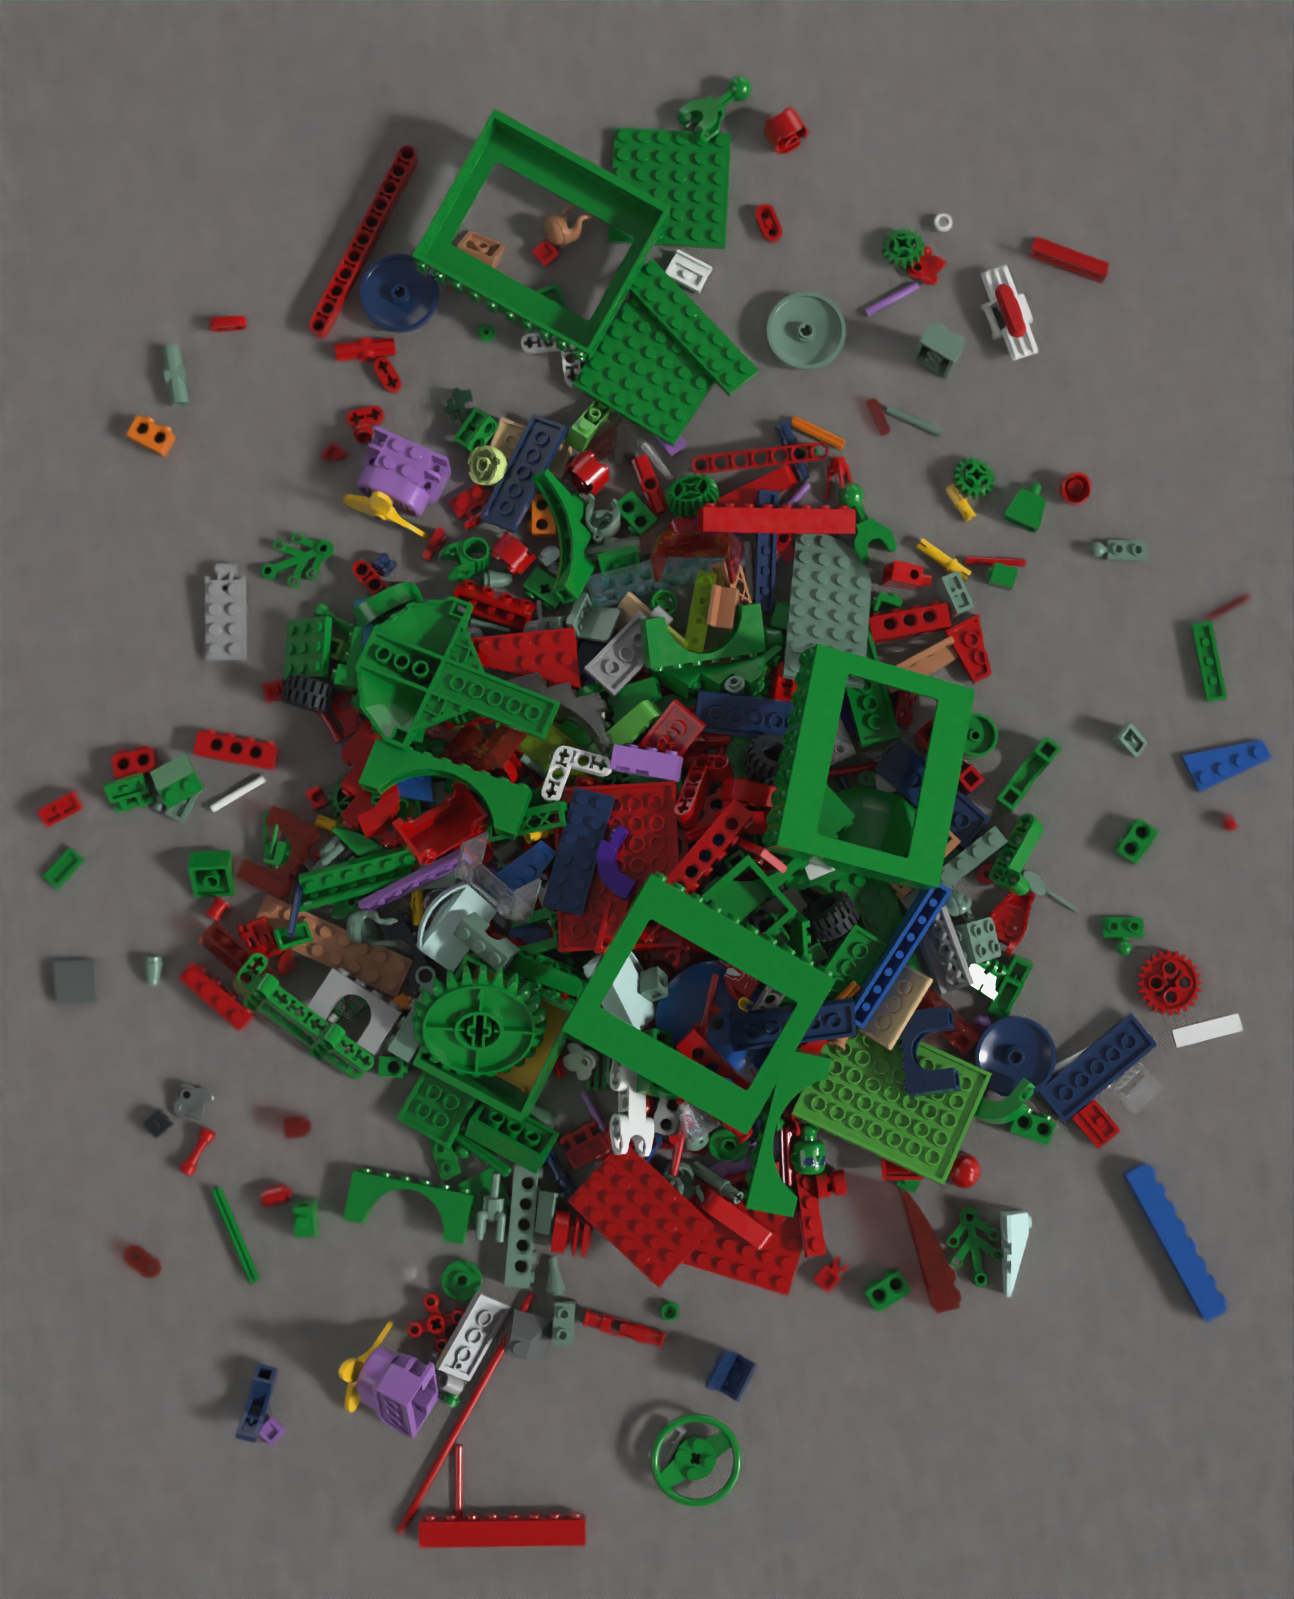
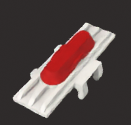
(1014, 310)

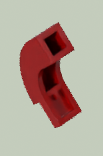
(382, 815)

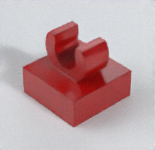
(273, 690)

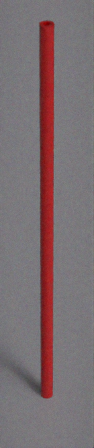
(458, 1426)

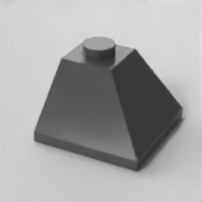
(527, 1335)

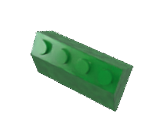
(521, 1142)

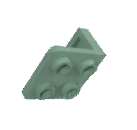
(592, 621)
(978, 940)

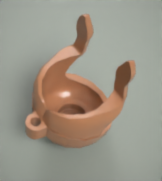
(558, 231)

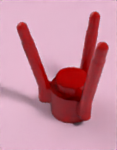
(838, 468)

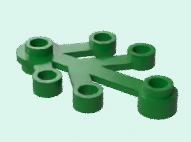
(300, 559)
(973, 1243)

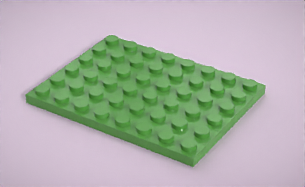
(869, 1108)

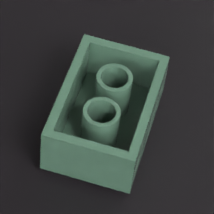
(939, 349)

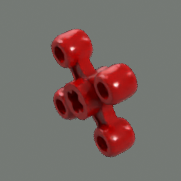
(428, 1324)

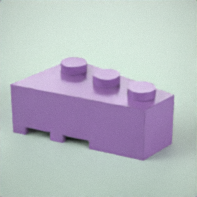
(646, 762)

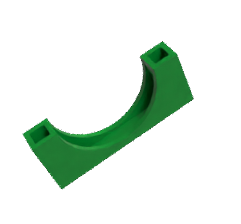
(663, 651)
(628, 699)
(453, 1205)

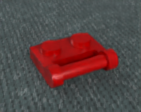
(348, 718)

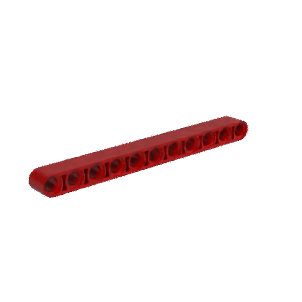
(364, 232)

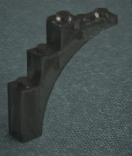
(584, 711)

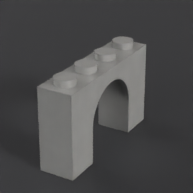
(383, 1014)

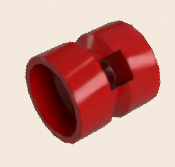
(838, 1183)

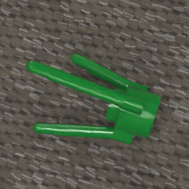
(269, 847)

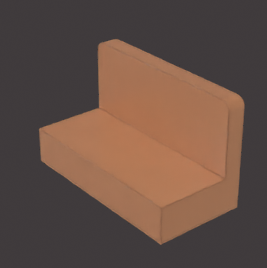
(722, 607)

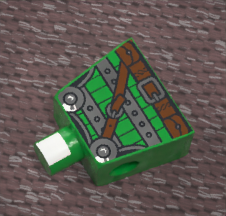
(347, 1007)

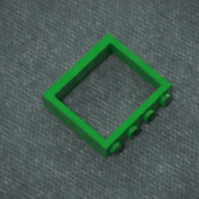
(747, 861)

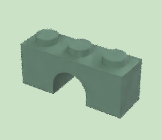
(495, 952)

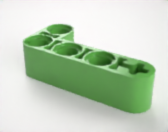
(631, 726)

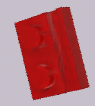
(1095, 1124)

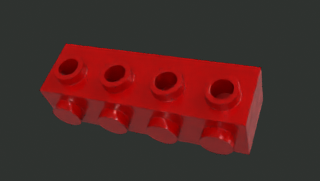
(496, 605)
(217, 996)

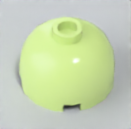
(487, 465)

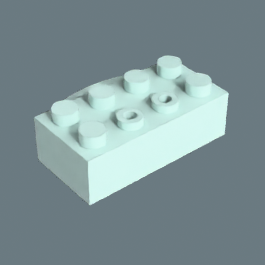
(438, 939)
(624, 995)

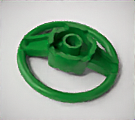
(683, 1467)

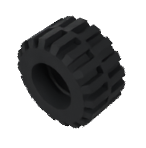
(308, 694)
(763, 757)
(832, 916)

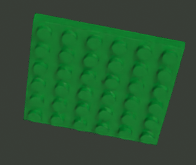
(682, 174)
(645, 375)

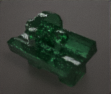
(460, 397)

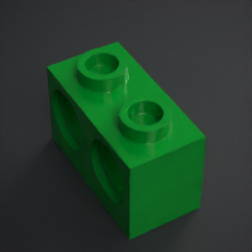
(476, 430)
(639, 511)
(1138, 844)
(1030, 1129)
(890, 1295)

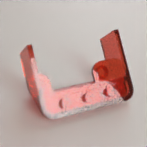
(697, 545)

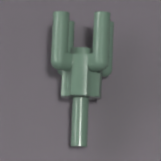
(330, 851)
(492, 1212)

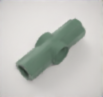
(175, 376)
(610, 544)

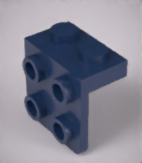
(730, 1374)

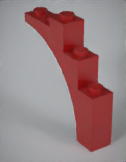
(356, 754)

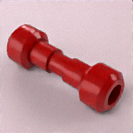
(189, 1166)

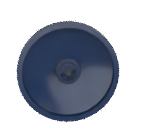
(398, 294)
(1013, 1051)

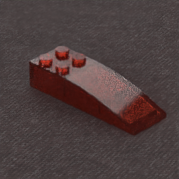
(935, 1271)

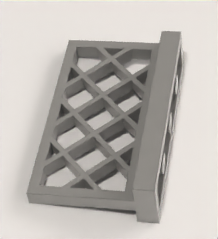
(939, 960)

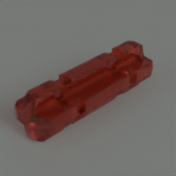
(878, 416)

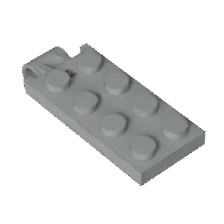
(225, 614)
(622, 655)
(470, 1341)

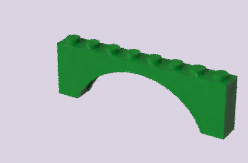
(504, 799)
(747, 896)
(764, 1186)

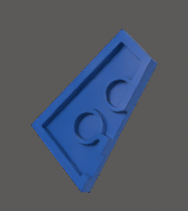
(417, 788)

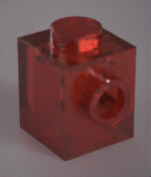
(297, 1126)

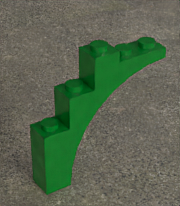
(573, 537)
(346, 677)
(690, 679)

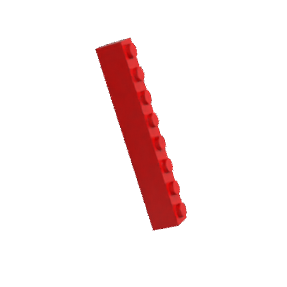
(776, 520)
(502, 1530)

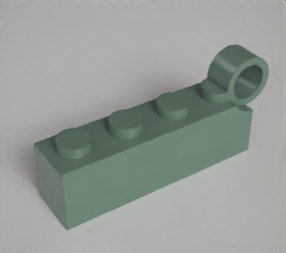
(404, 1043)

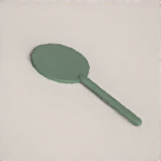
(1039, 888)

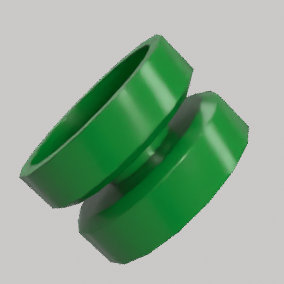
(984, 737)

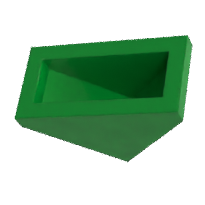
(301, 936)

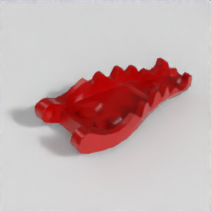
(1012, 919)

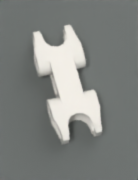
(631, 1116)

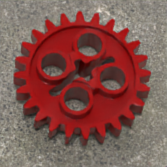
(1181, 996)

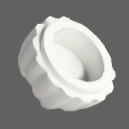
(943, 222)

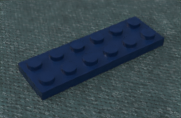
(516, 489)
(741, 714)
(904, 772)
(577, 852)
(763, 1026)
(1097, 1067)

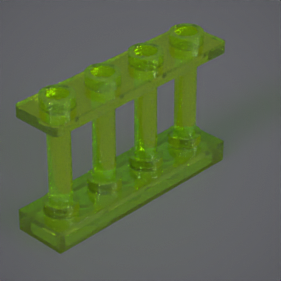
(697, 621)

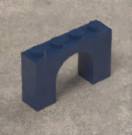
(918, 1080)

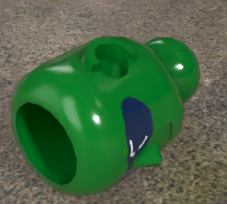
(808, 1152)

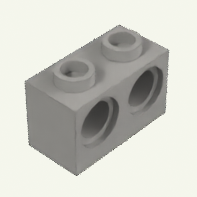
(662, 1112)

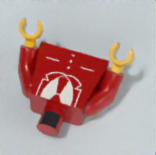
(739, 984)

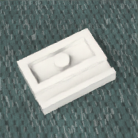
(688, 271)

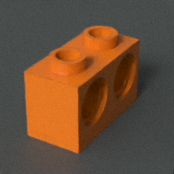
(149, 438)
(541, 516)

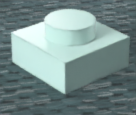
(549, 555)

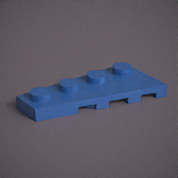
(1219, 764)
(527, 866)

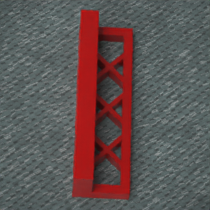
(1069, 260)

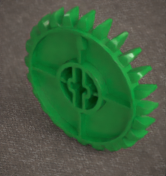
(504, 1037)

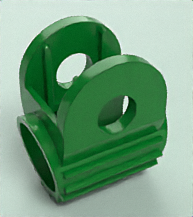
(466, 566)

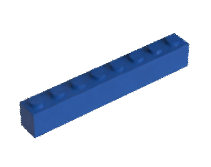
(897, 953)
(1174, 1241)

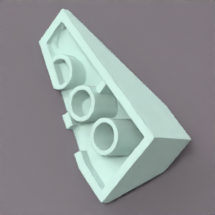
(1014, 1236)

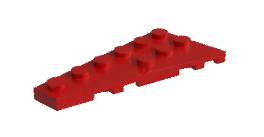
(542, 651)

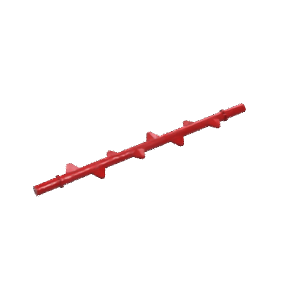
(702, 1026)

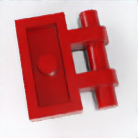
(468, 502)
(262, 935)
(586, 1150)

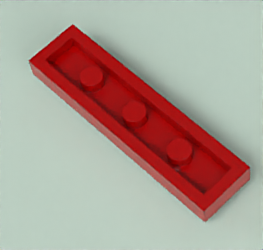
(809, 1215)

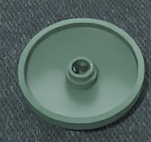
(806, 331)

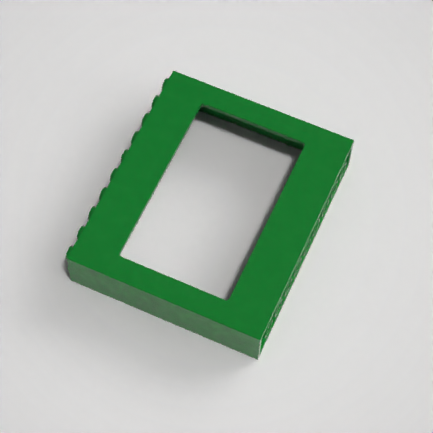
(568, 177)
(808, 759)
(731, 942)

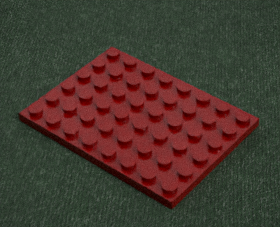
(648, 847)

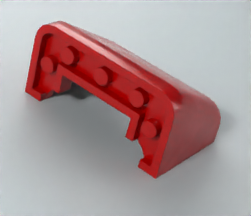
(442, 826)

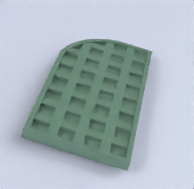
(826, 601)

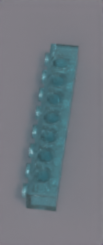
(637, 572)

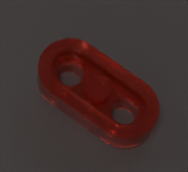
(142, 1263)

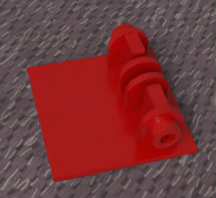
(906, 701)

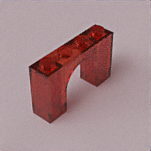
(474, 750)
(301, 836)

